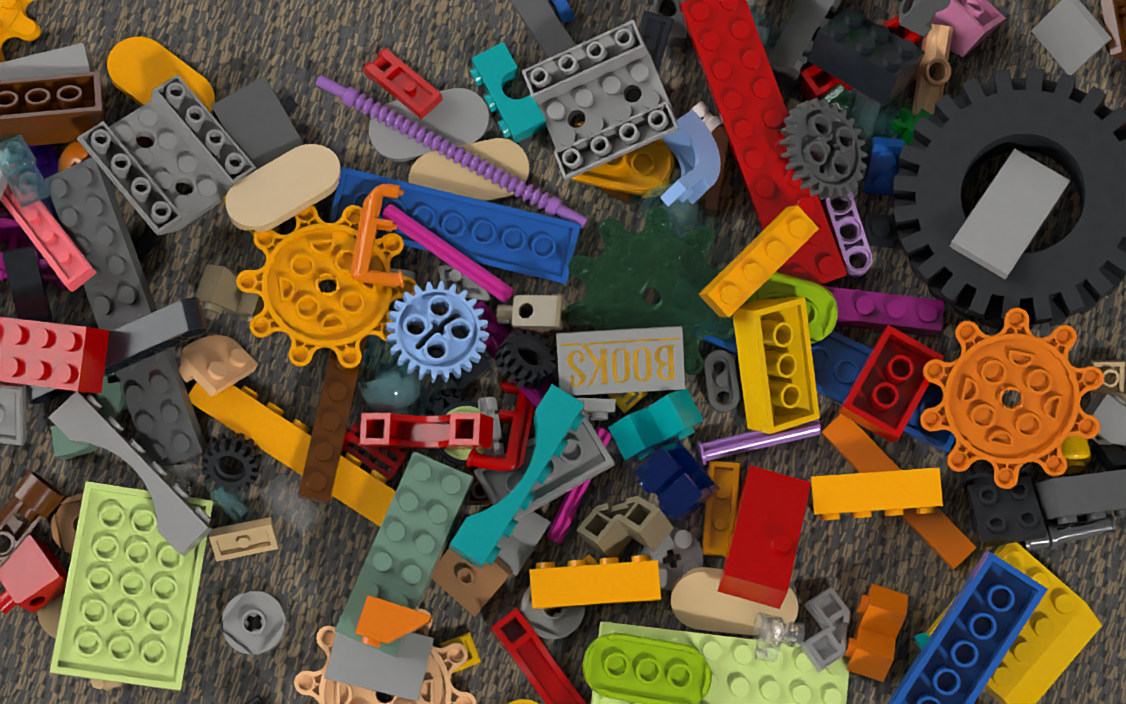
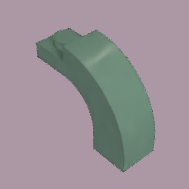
(112, 404)

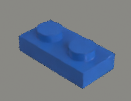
(882, 165)

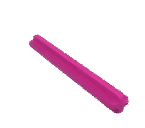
(448, 253)

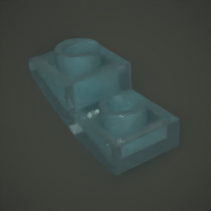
(20, 171)

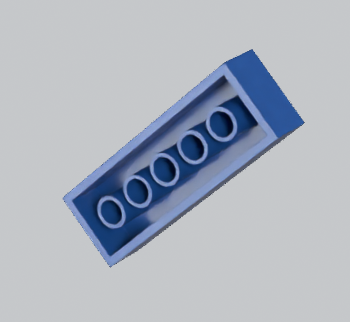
(971, 636)

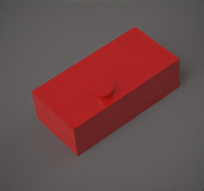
(764, 537)

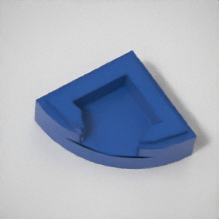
(563, 9)

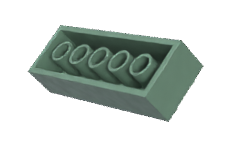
(409, 542)

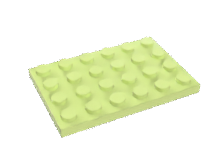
(127, 593)

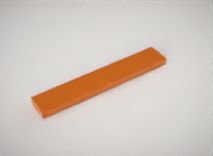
(868, 457)

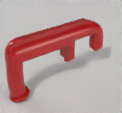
(518, 439)

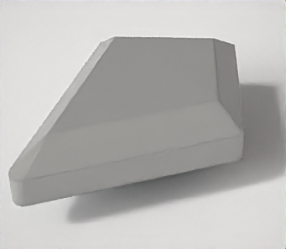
(452, 276)

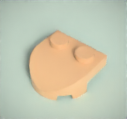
(215, 363)

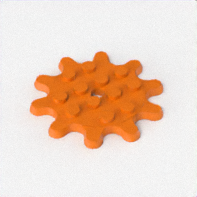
(1016, 433)

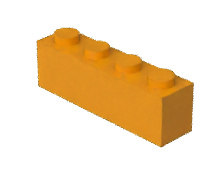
(758, 261)
(877, 491)
(595, 584)

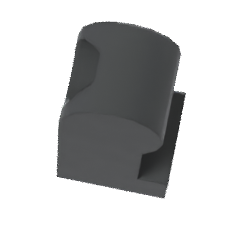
(917, 14)

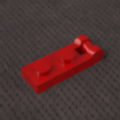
(403, 83)

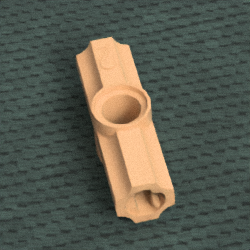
(937, 49)

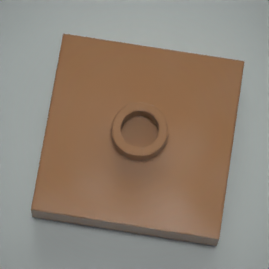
(468, 583)

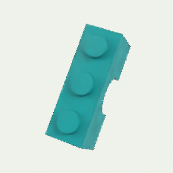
(518, 117)

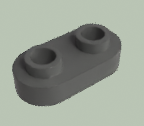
(721, 382)

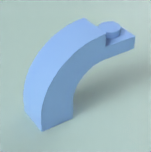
(697, 157)

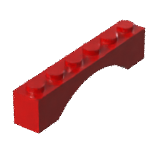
(534, 660)

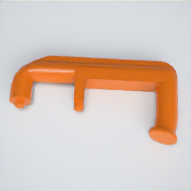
(367, 236)

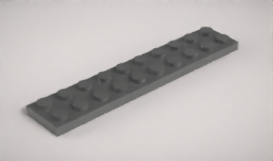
(120, 296)

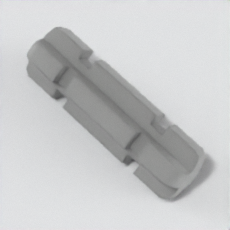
(488, 407)

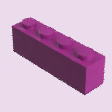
(879, 310)

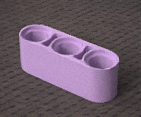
(853, 247)

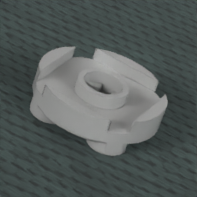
(683, 544)
(236, 624)
(551, 627)

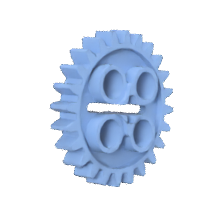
(418, 312)

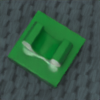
(910, 122)

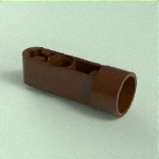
(33, 500)

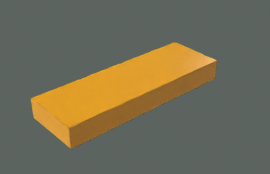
(720, 508)

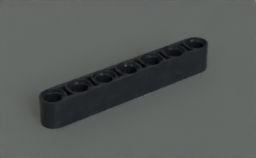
(141, 340)

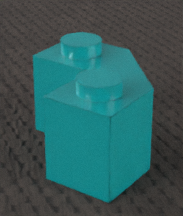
(660, 422)

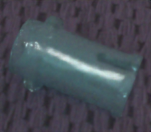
(229, 503)

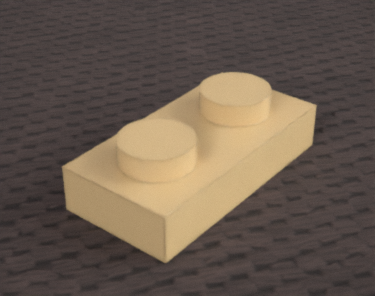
(243, 539)

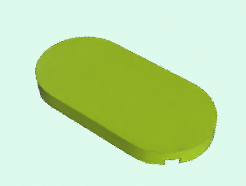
(820, 302)
(646, 670)

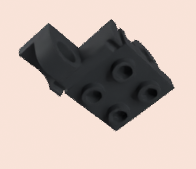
(998, 513)

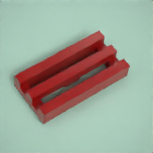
(350, 436)

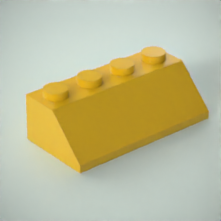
(776, 364)

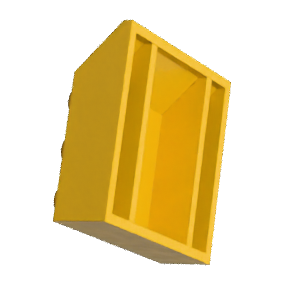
(1047, 641)

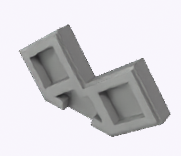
(833, 618)

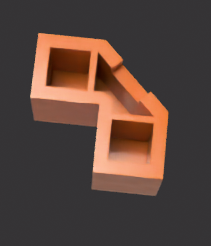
(876, 632)

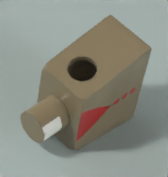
(546, 316)

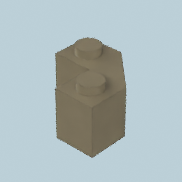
(220, 294)
(612, 527)

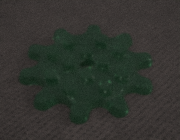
(645, 261)

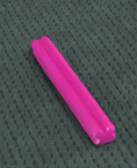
(571, 502)

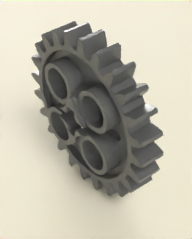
(823, 149)

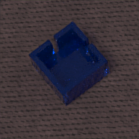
(676, 480)

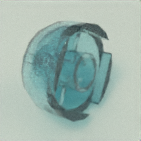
(682, 216)
(391, 390)

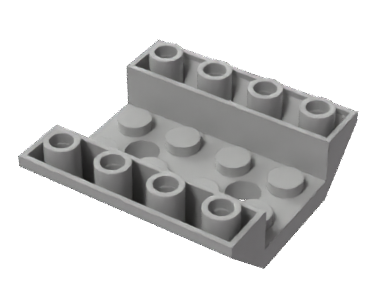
(595, 83)
(185, 149)

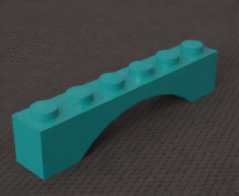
(482, 532)

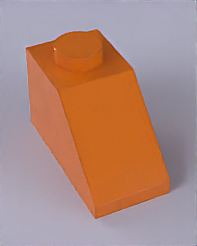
(387, 621)

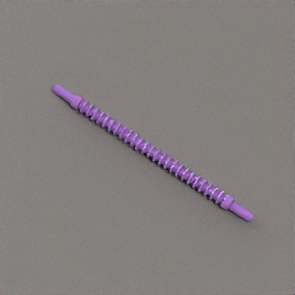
(350, 97)

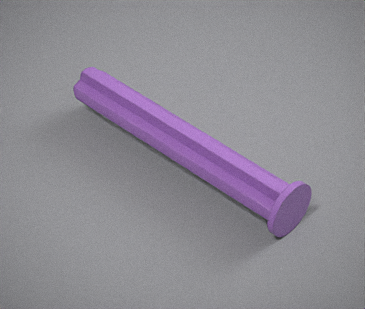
(754, 440)

